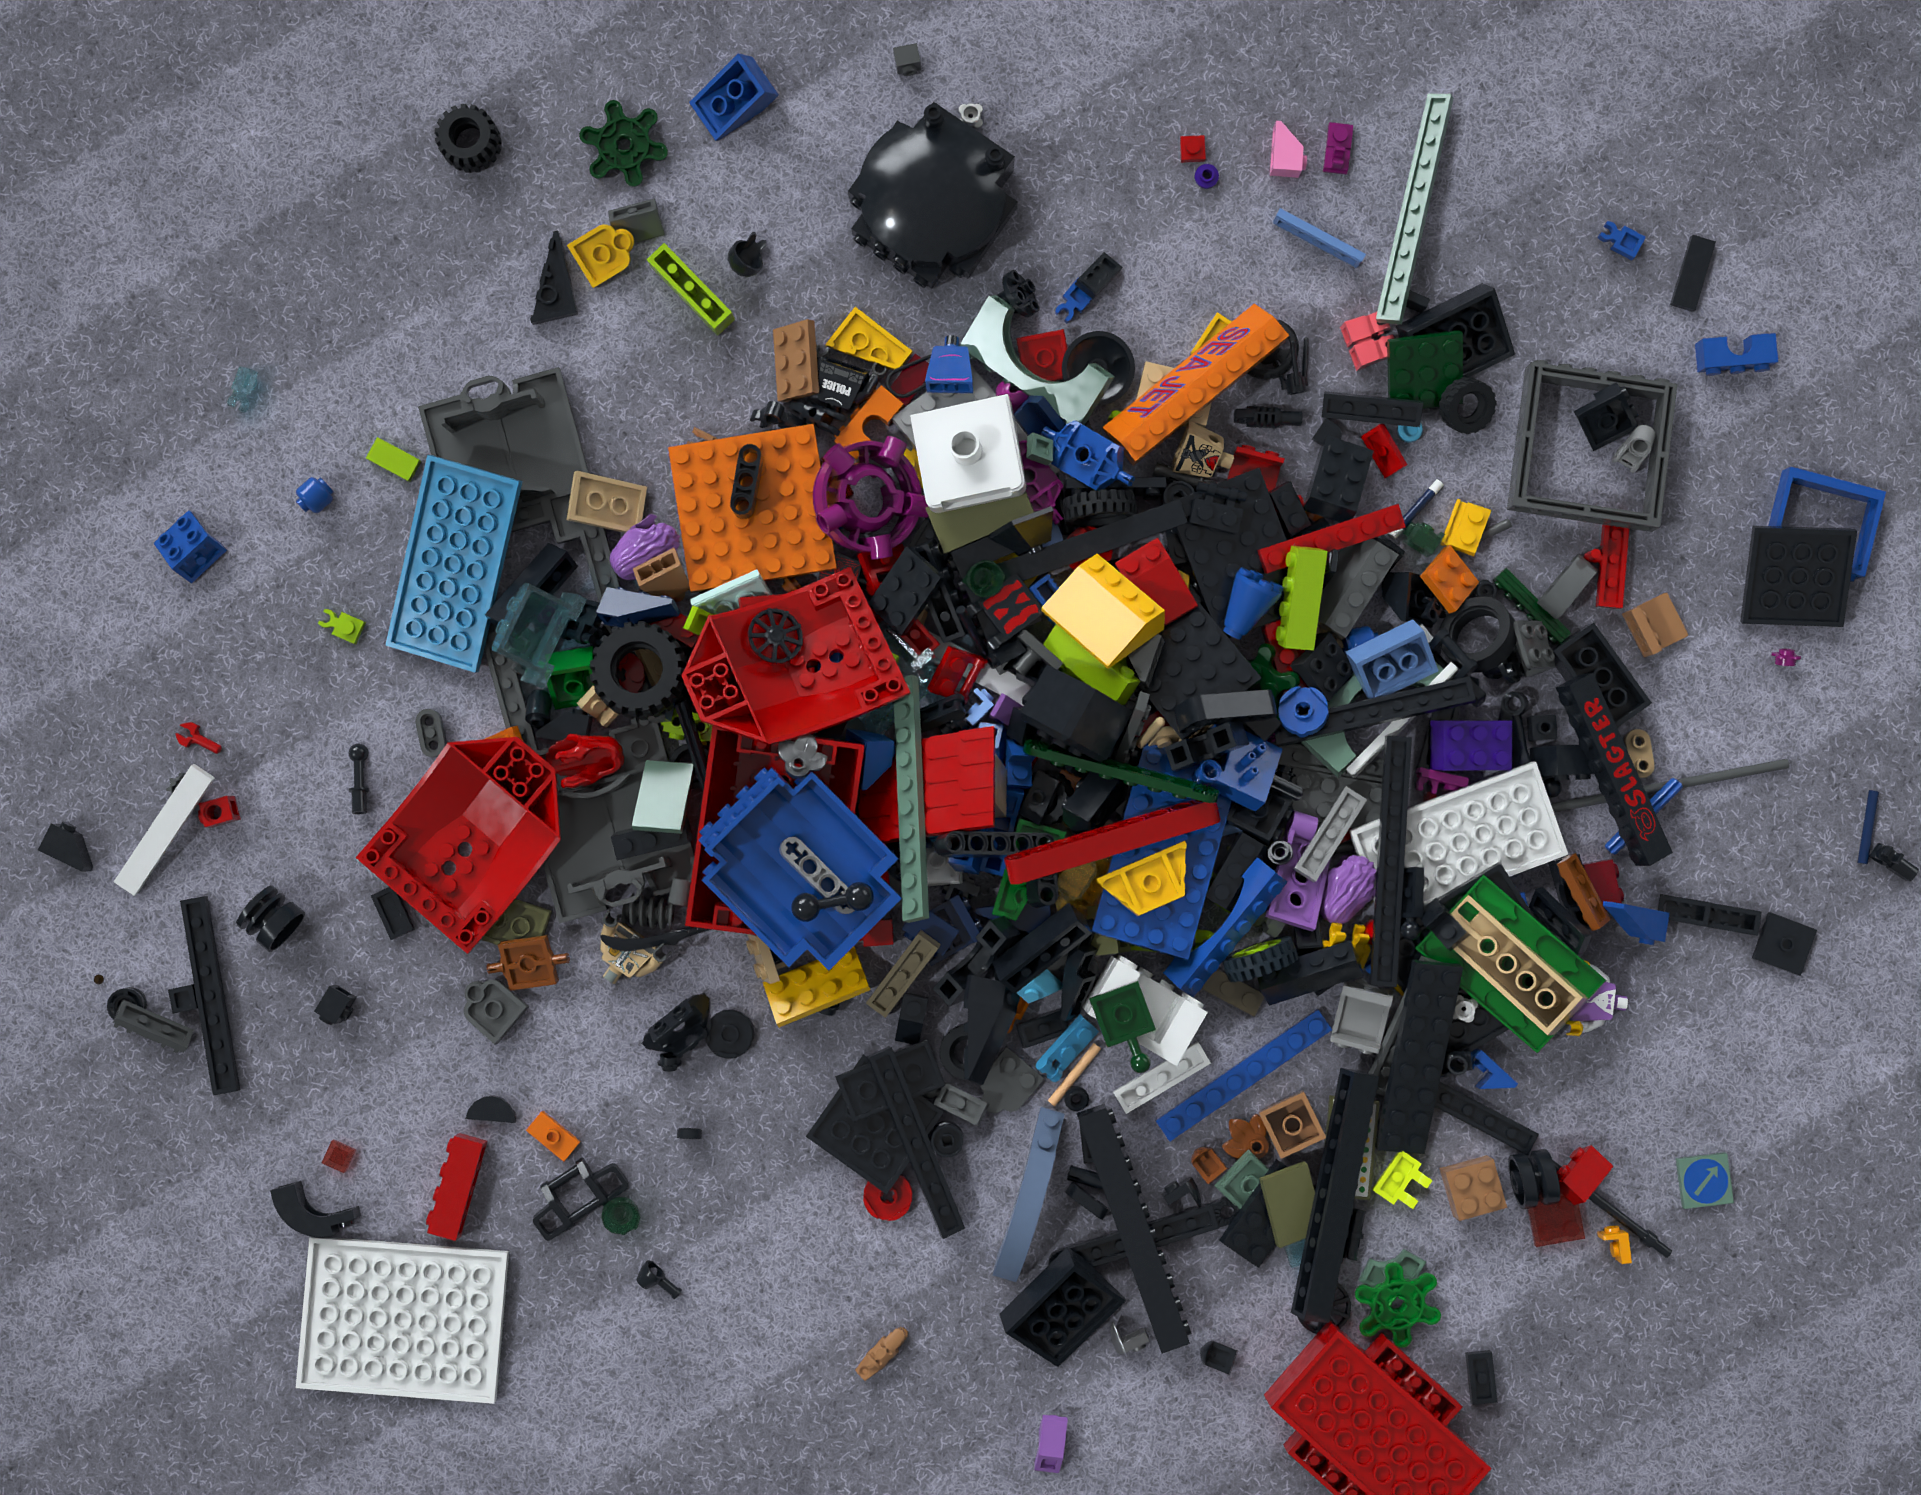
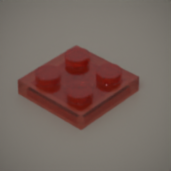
(1556, 1223)

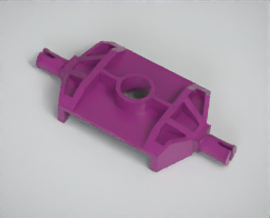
(1045, 487)

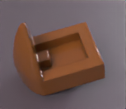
(1208, 1164)

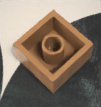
(1292, 1124)
(1473, 1188)

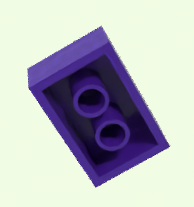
(1470, 745)

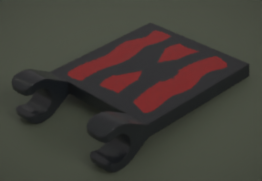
(1008, 610)

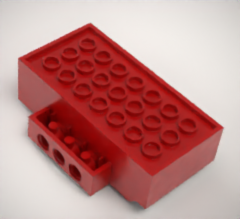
(1372, 1421)

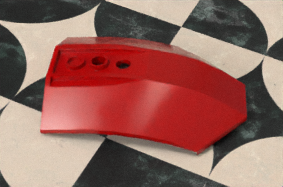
(785, 700)
(477, 793)

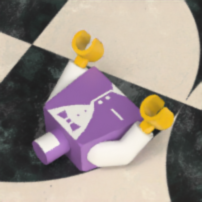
(1597, 1008)

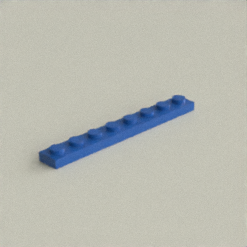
(1243, 1075)

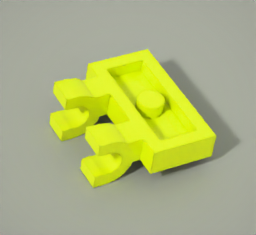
(1396, 1178)

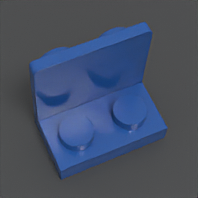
(189, 547)

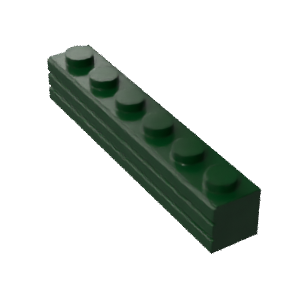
(1527, 602)

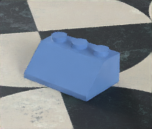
(1392, 660)

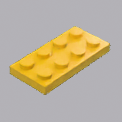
(815, 988)

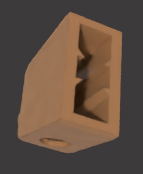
(663, 576)

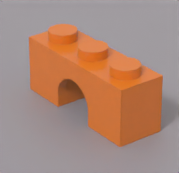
(879, 406)

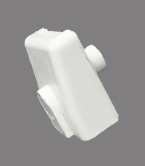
(969, 454)

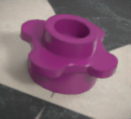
(1785, 657)

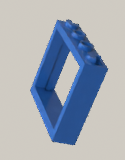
(1871, 496)

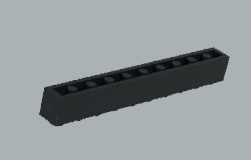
(1334, 1195)
(1133, 1228)

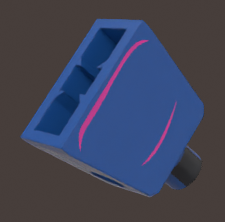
(949, 368)

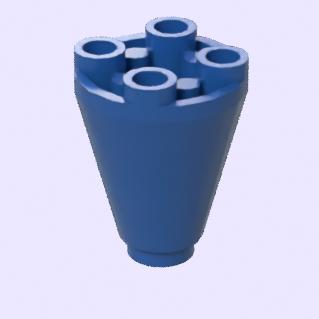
(1249, 601)

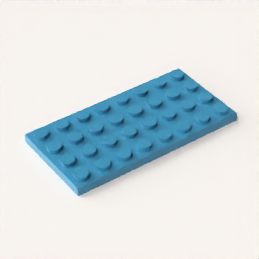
(453, 563)

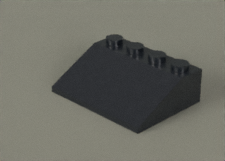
(1477, 317)
(1061, 1308)

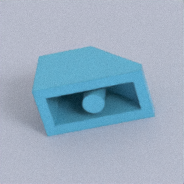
(1040, 987)

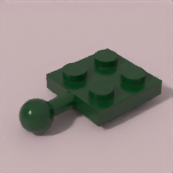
(1123, 1018)

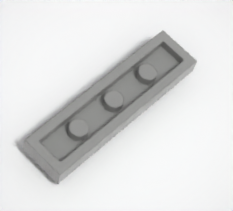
(1330, 834)

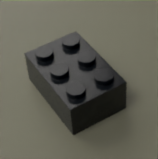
(1338, 479)

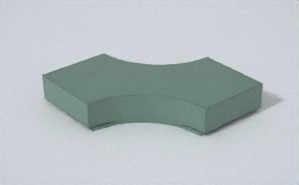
(1374, 1270)

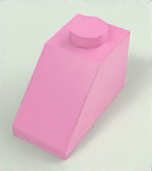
(1286, 153)

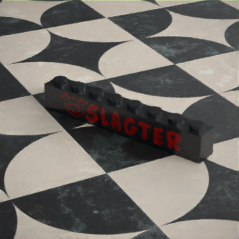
(1614, 770)

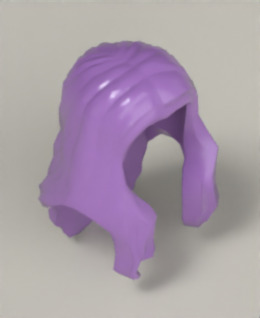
(641, 544)
(1348, 888)

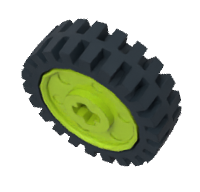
(1260, 959)

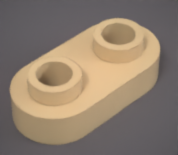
(1641, 752)

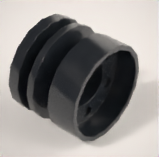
(269, 917)

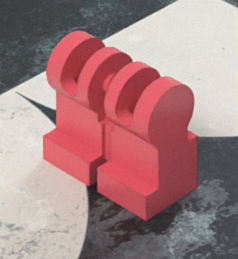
(1358, 334)

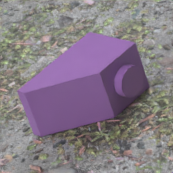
(1003, 709)

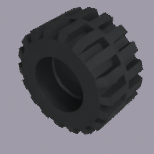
(458, 121)

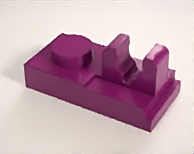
(1338, 148)
(1451, 781)

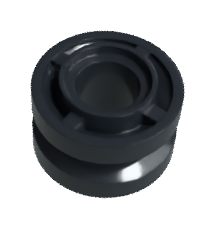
(133, 994)

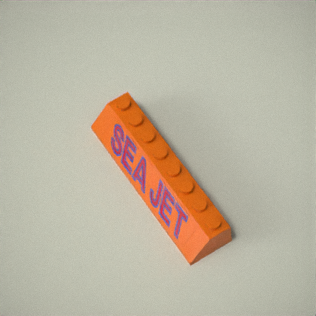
(1195, 383)

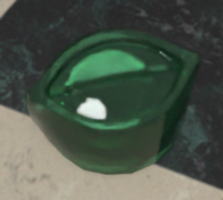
(984, 578)

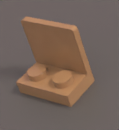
(1655, 624)

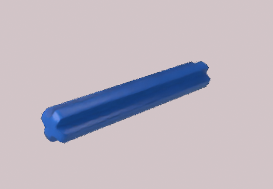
(1658, 801)

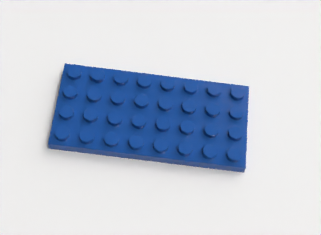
(1174, 925)

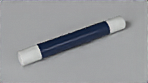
(1418, 506)

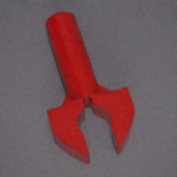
(197, 738)

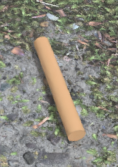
(1074, 1074)

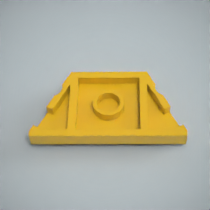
(1149, 881)

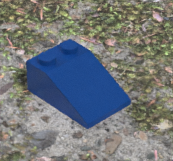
(733, 96)

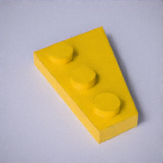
(868, 341)

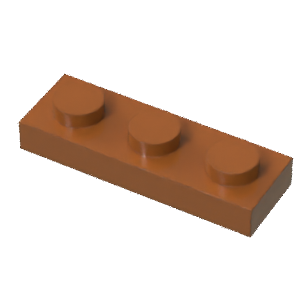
(1583, 892)

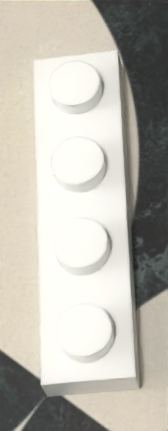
(1160, 1078)

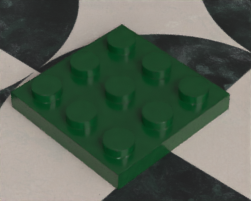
(1424, 366)

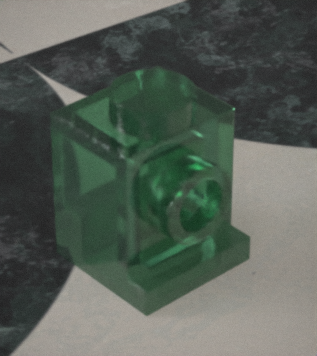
(1422, 538)

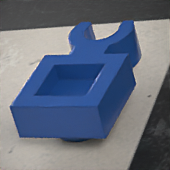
(1625, 242)
(1075, 299)

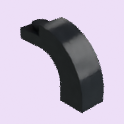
(302, 1217)

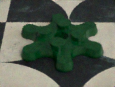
(619, 128)
(1270, 676)

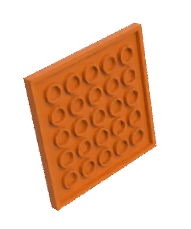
(780, 534)

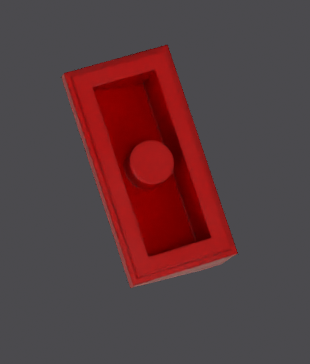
(920, 638)

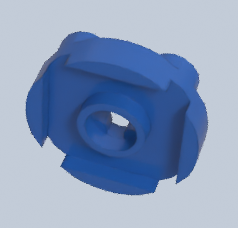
(1303, 697)

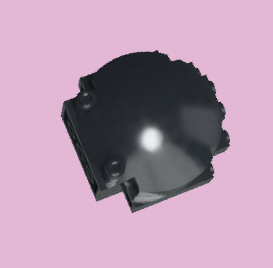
(932, 196)

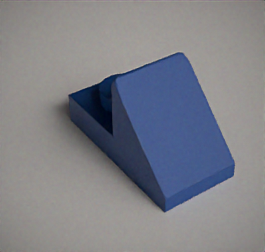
(1018, 765)
(1495, 1076)

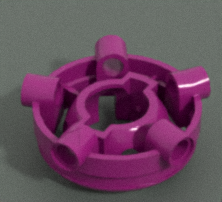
(836, 511)

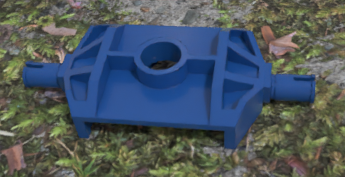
(1104, 459)

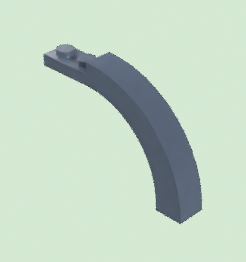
(1030, 1195)

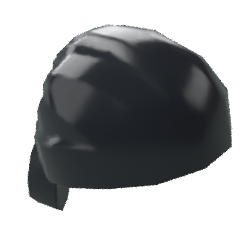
(745, 256)

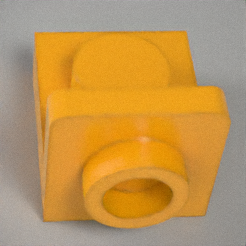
(1620, 1246)

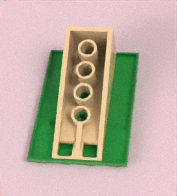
(1506, 950)

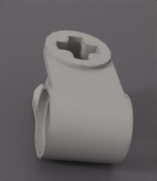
(1632, 451)

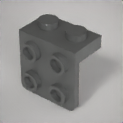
(1533, 647)

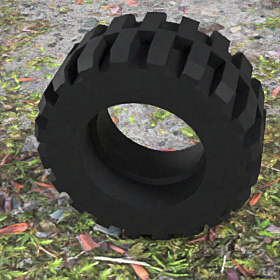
(616, 647)

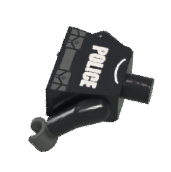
(843, 383)

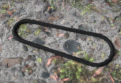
(901, 368)

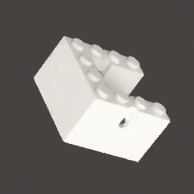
(1173, 1015)

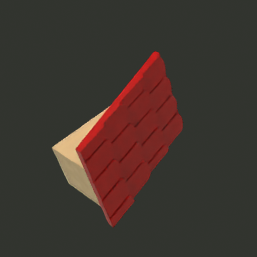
(960, 786)

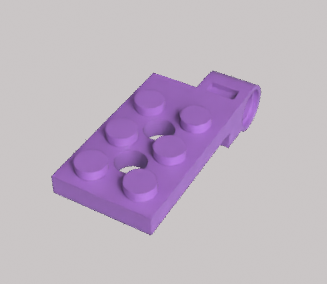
(1298, 834)

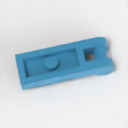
(1066, 1048)

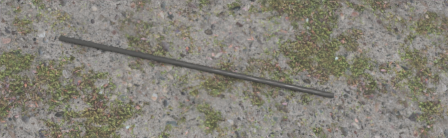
(1650, 789)

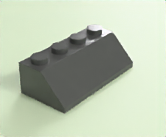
(1353, 585)

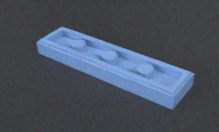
(1318, 238)

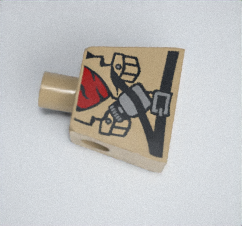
(1200, 452)

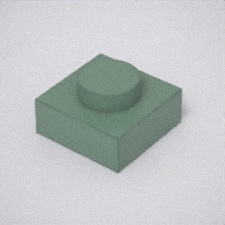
(1039, 449)

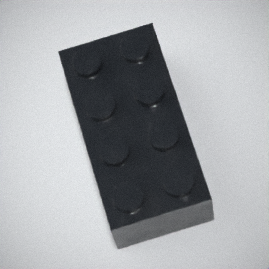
(1590, 652)

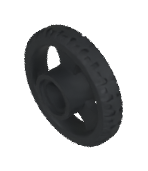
(1282, 356)

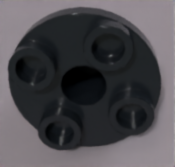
(1019, 294)
(1509, 669)

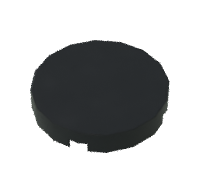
(737, 1028)

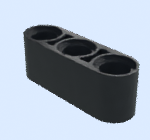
(745, 469)

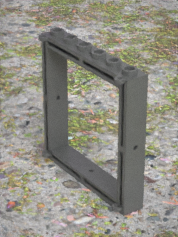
(1590, 379)

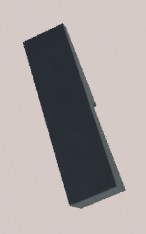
(1711, 914)

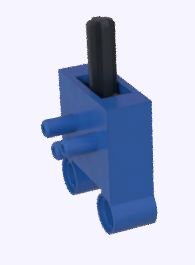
(1247, 774)

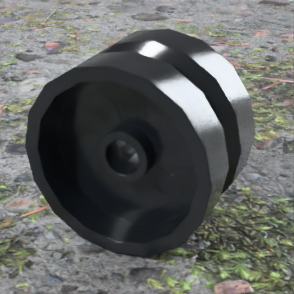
(1534, 1179)

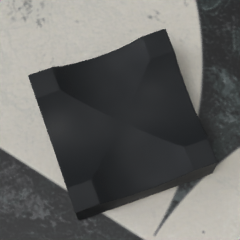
(1323, 667)

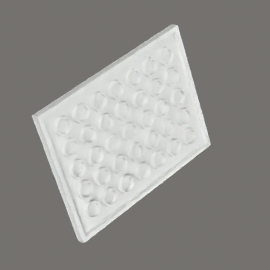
(402, 1319)

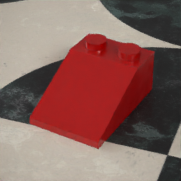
(1159, 579)

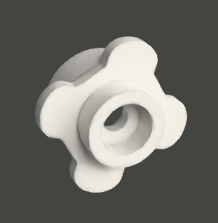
(975, 110)
(1468, 1014)

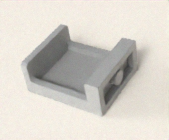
(1361, 1017)

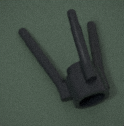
(1296, 382)

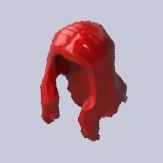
(585, 758)

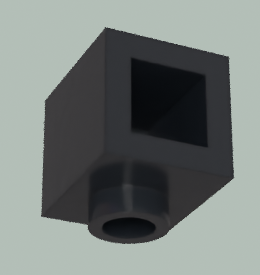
(335, 1005)

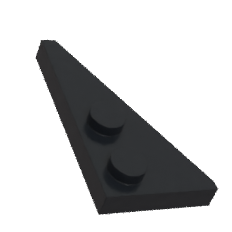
(555, 295)

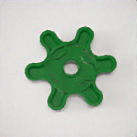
(1398, 1319)

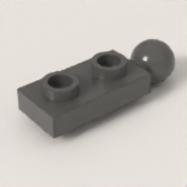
(959, 1103)

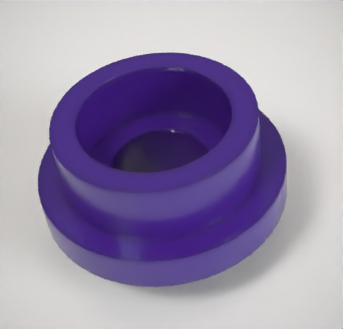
(1206, 183)

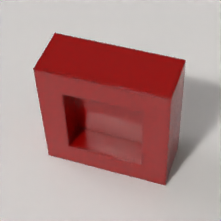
(1192, 148)

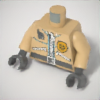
(630, 963)

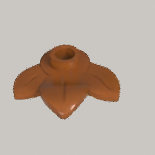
(1245, 1135)

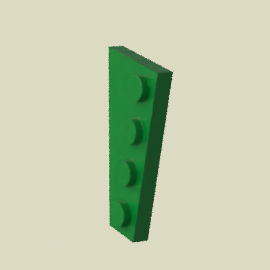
(1013, 897)

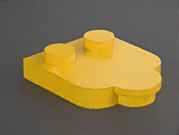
(602, 252)

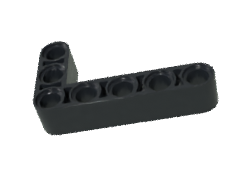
(1006, 846)

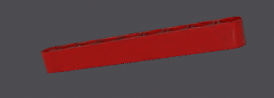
(1110, 840)

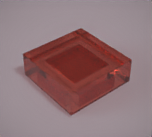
(338, 1156)

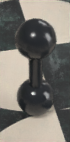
(807, 907)

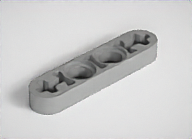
(821, 872)

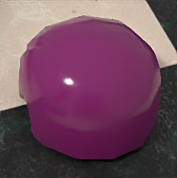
(1016, 397)

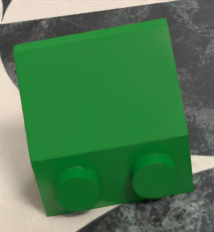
(570, 676)

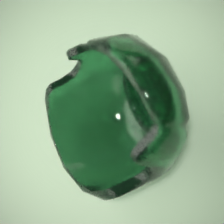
(614, 1212)

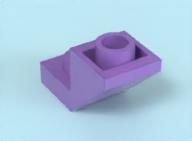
(1051, 1443)

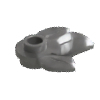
(803, 753)

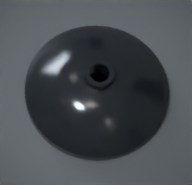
(1109, 353)

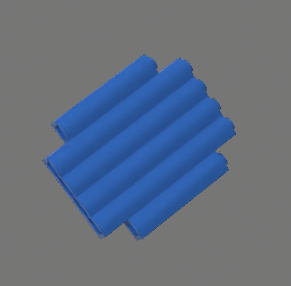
(762, 884)

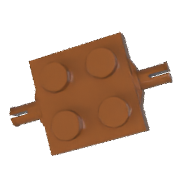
(528, 962)

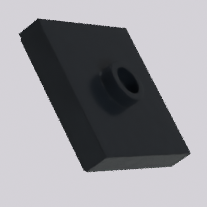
(1784, 944)

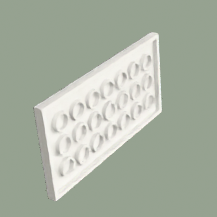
(1473, 829)

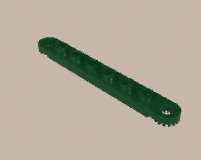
(1130, 774)

